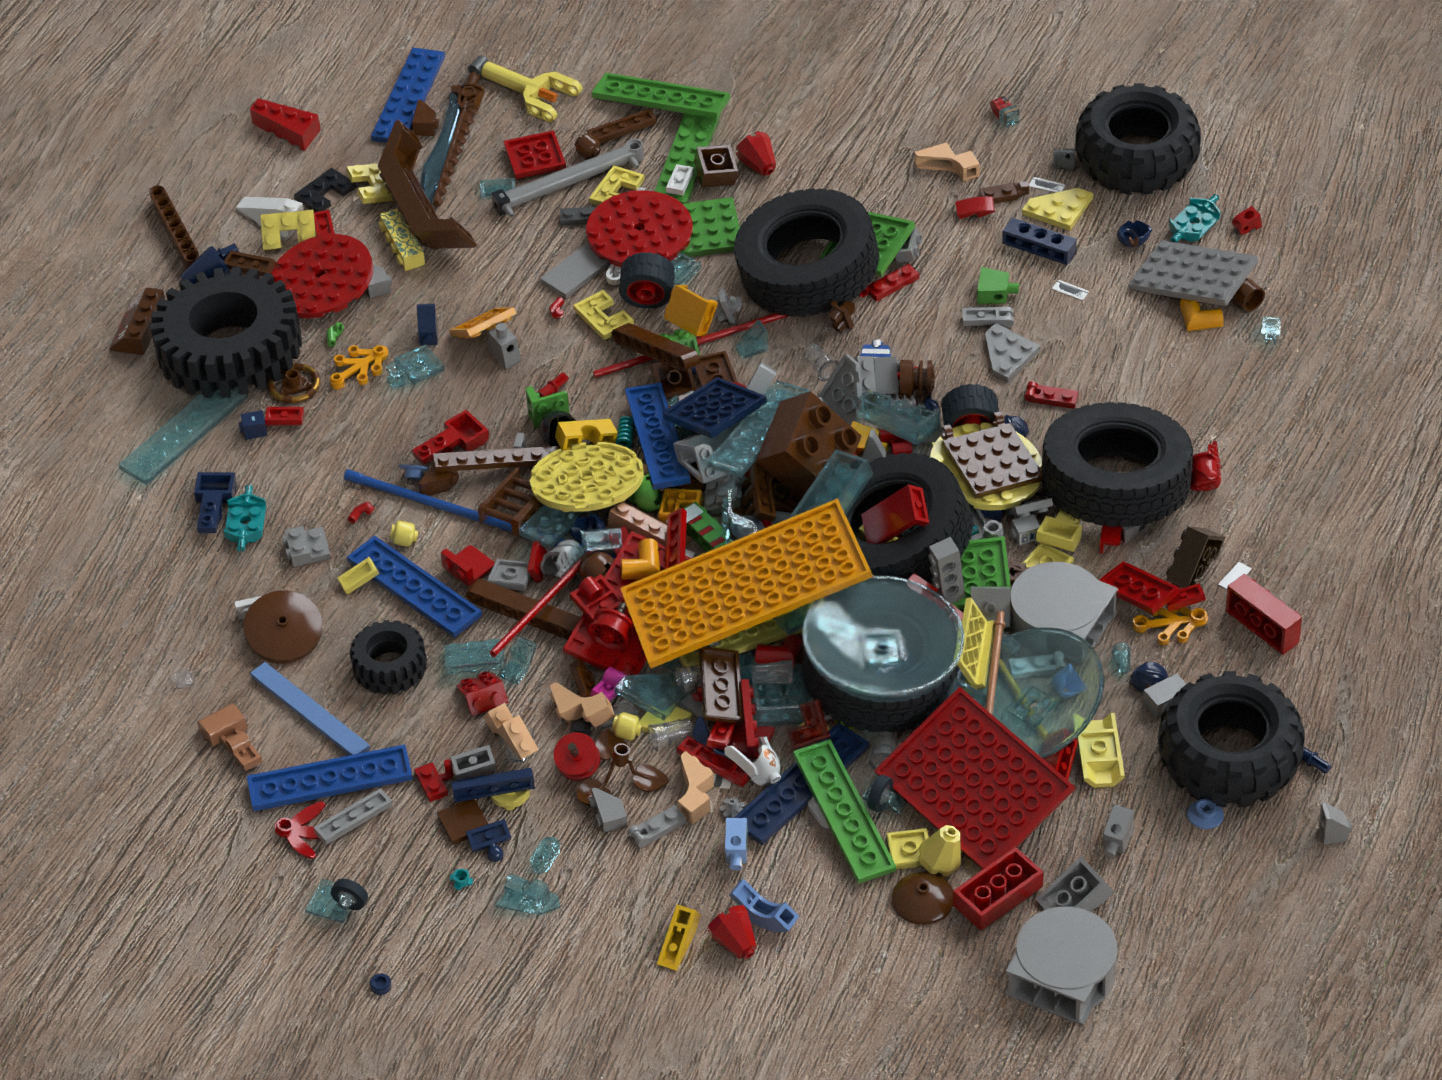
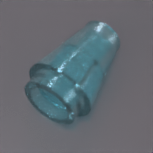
(1122, 656)

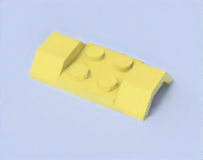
(1101, 753)

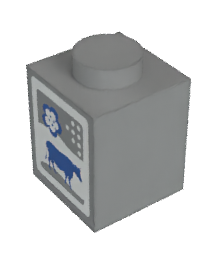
(1024, 529)

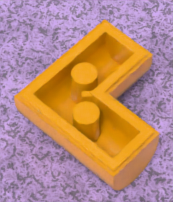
(1200, 319)
(678, 498)
(646, 564)

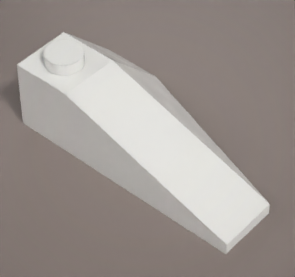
(255, 206)

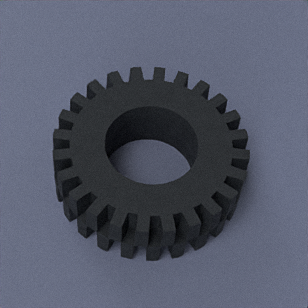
(232, 361)

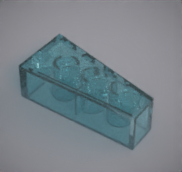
(898, 416)

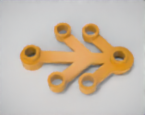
(377, 353)
(1193, 617)

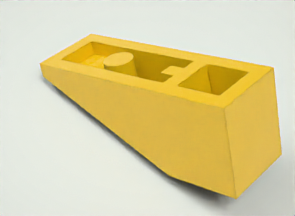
(679, 936)

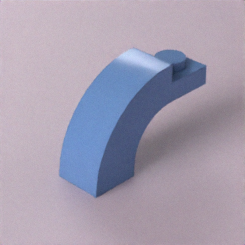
(763, 912)

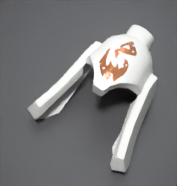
(764, 769)

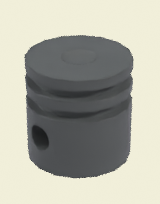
(1064, 158)

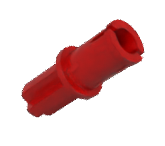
(553, 385)

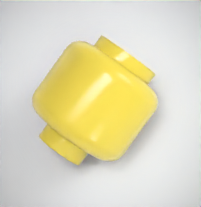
(403, 533)
(626, 726)

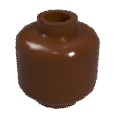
(587, 146)

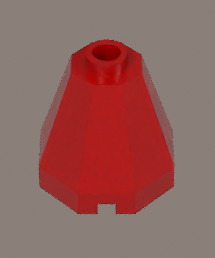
(757, 153)
(734, 932)

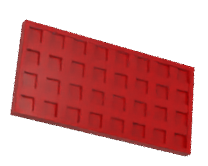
(581, 646)

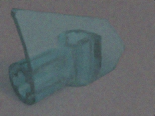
(527, 896)

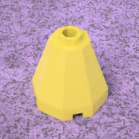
(941, 851)

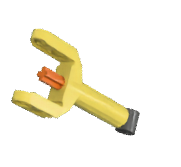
(532, 89)

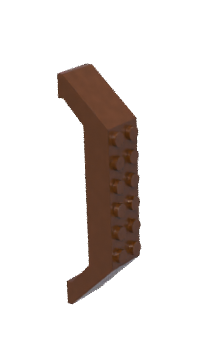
(397, 171)

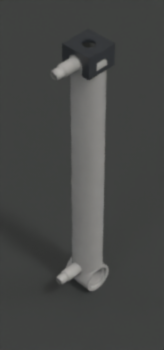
(630, 153)

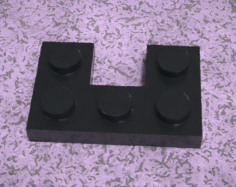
(312, 194)

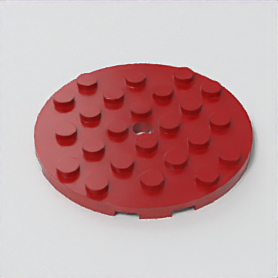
(614, 225)
(345, 268)

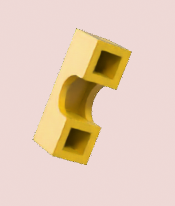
(593, 430)

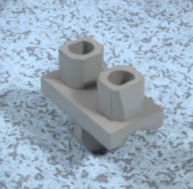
(728, 306)

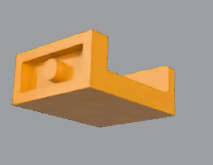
(690, 311)

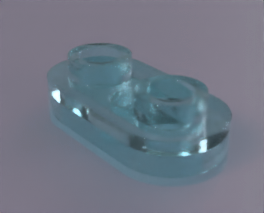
(546, 853)

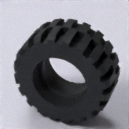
(393, 675)

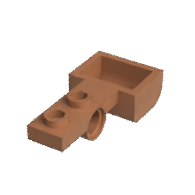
(228, 727)

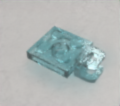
(407, 370)

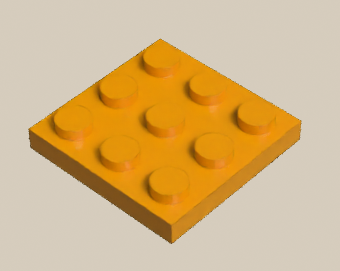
(484, 321)

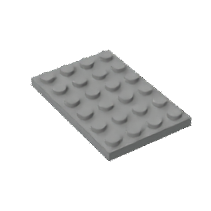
(1193, 272)

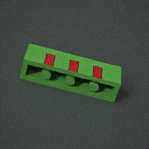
(705, 530)

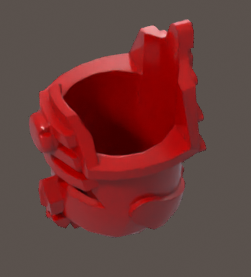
(1206, 469)

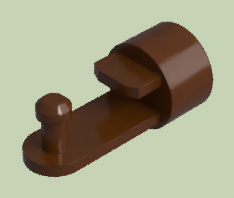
(1249, 295)

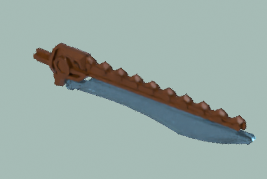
(468, 99)

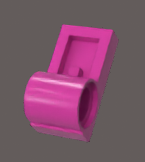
(607, 685)

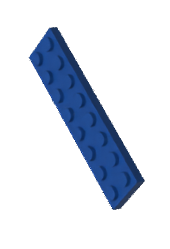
(410, 87)
(656, 435)
(417, 587)
(329, 777)

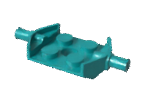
(1198, 210)
(245, 508)

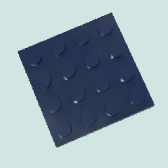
(714, 407)

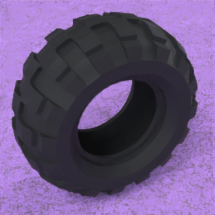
(1138, 166)
(1224, 774)

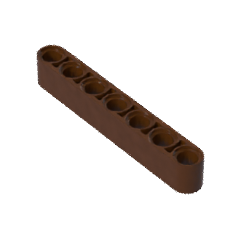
(173, 225)
(656, 346)
(517, 606)

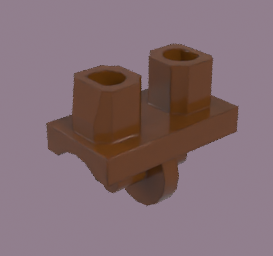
(841, 315)

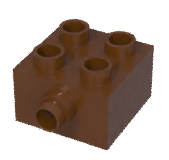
(803, 440)

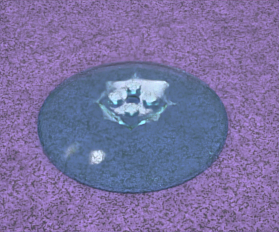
(906, 617)
(1056, 672)

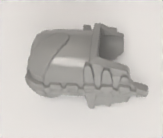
(566, 555)

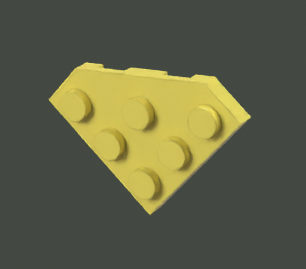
(1059, 208)

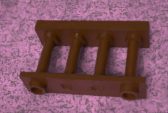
(761, 494)
(498, 498)

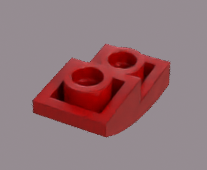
(977, 205)

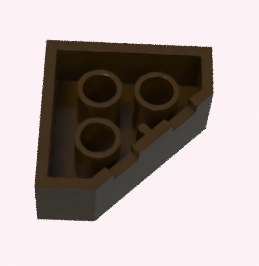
(1193, 555)

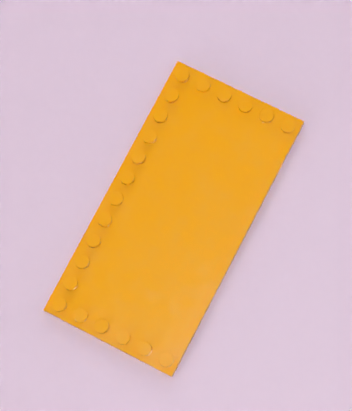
(745, 583)

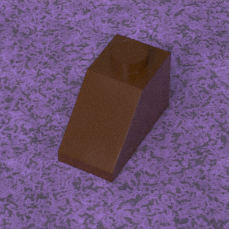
(424, 120)
(437, 482)

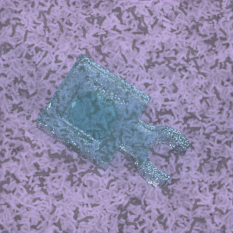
(1271, 328)

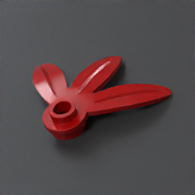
(294, 829)

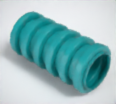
(625, 431)

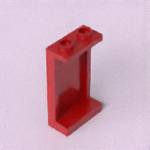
(895, 515)

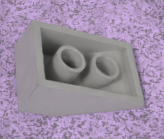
(1076, 887)

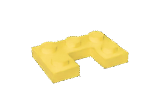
(613, 181)
(377, 190)
(274, 223)
(591, 312)

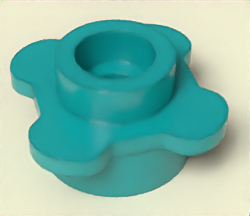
(458, 875)

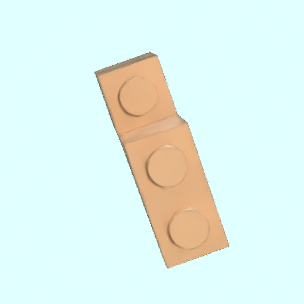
(942, 158)
(572, 707)
(511, 730)
(698, 780)

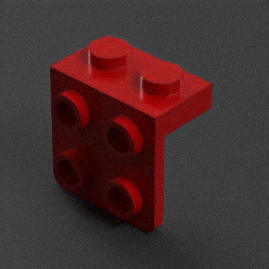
(467, 564)
(483, 692)

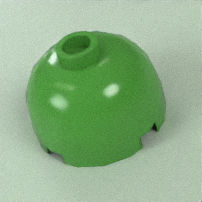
(646, 497)

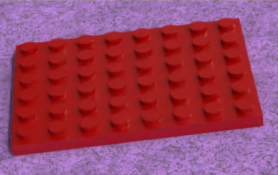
(975, 776)

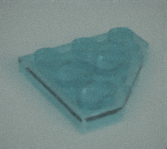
(651, 692)

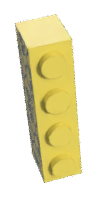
(403, 243)

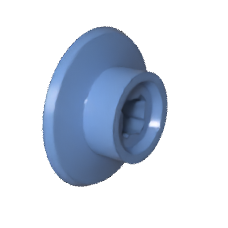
(413, 471)
(1205, 820)

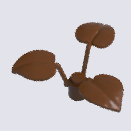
(611, 747)

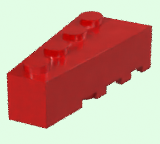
(286, 122)

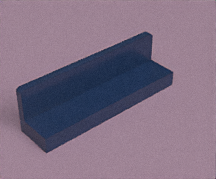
(493, 784)

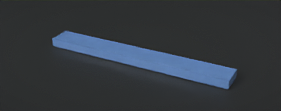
(309, 710)

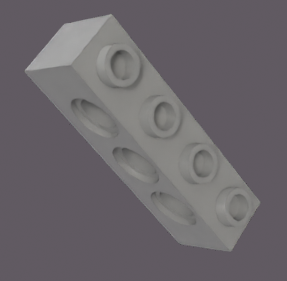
(947, 570)

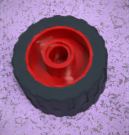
(646, 280)
(969, 405)

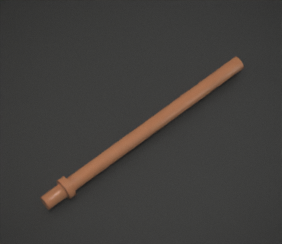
(999, 625)

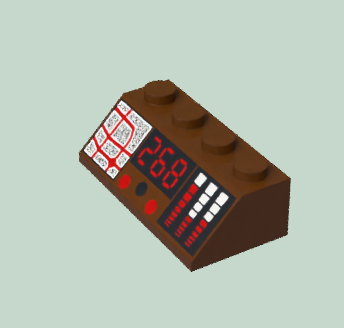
(134, 330)

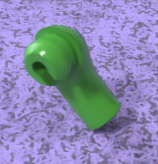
(333, 332)

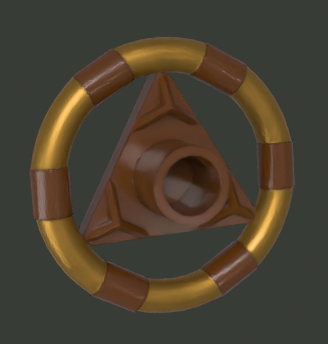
(295, 383)

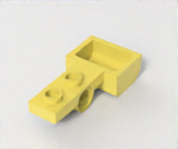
(1060, 532)

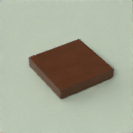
(461, 818)

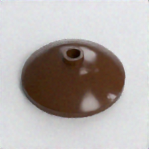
(921, 905)

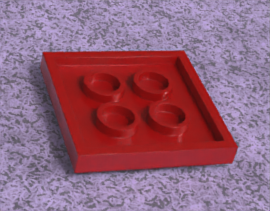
(534, 154)

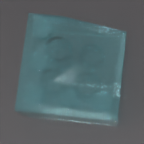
(780, 702)

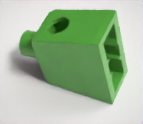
(994, 286)

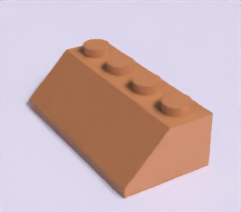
(639, 522)

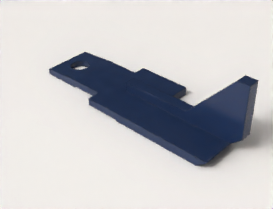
(701, 735)

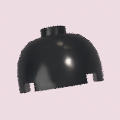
(549, 425)

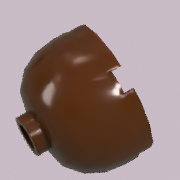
(595, 564)

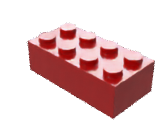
(1263, 614)
(998, 888)

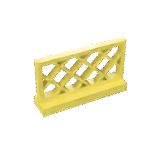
(977, 646)

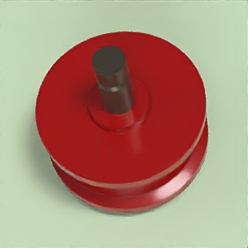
(611, 628)
(577, 756)

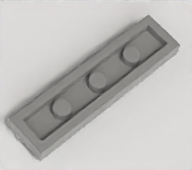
(352, 816)

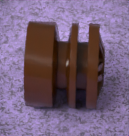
(916, 378)

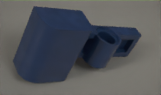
(212, 491)

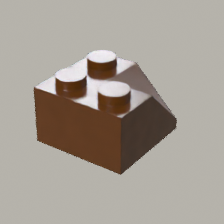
(715, 166)

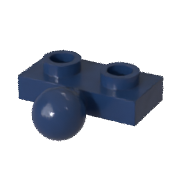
(489, 836)

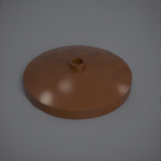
(283, 626)

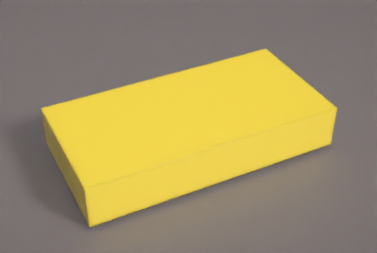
(358, 575)

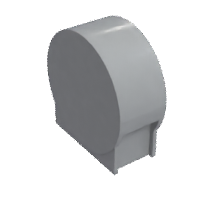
(1062, 598)
(1063, 962)

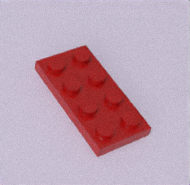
(1140, 587)

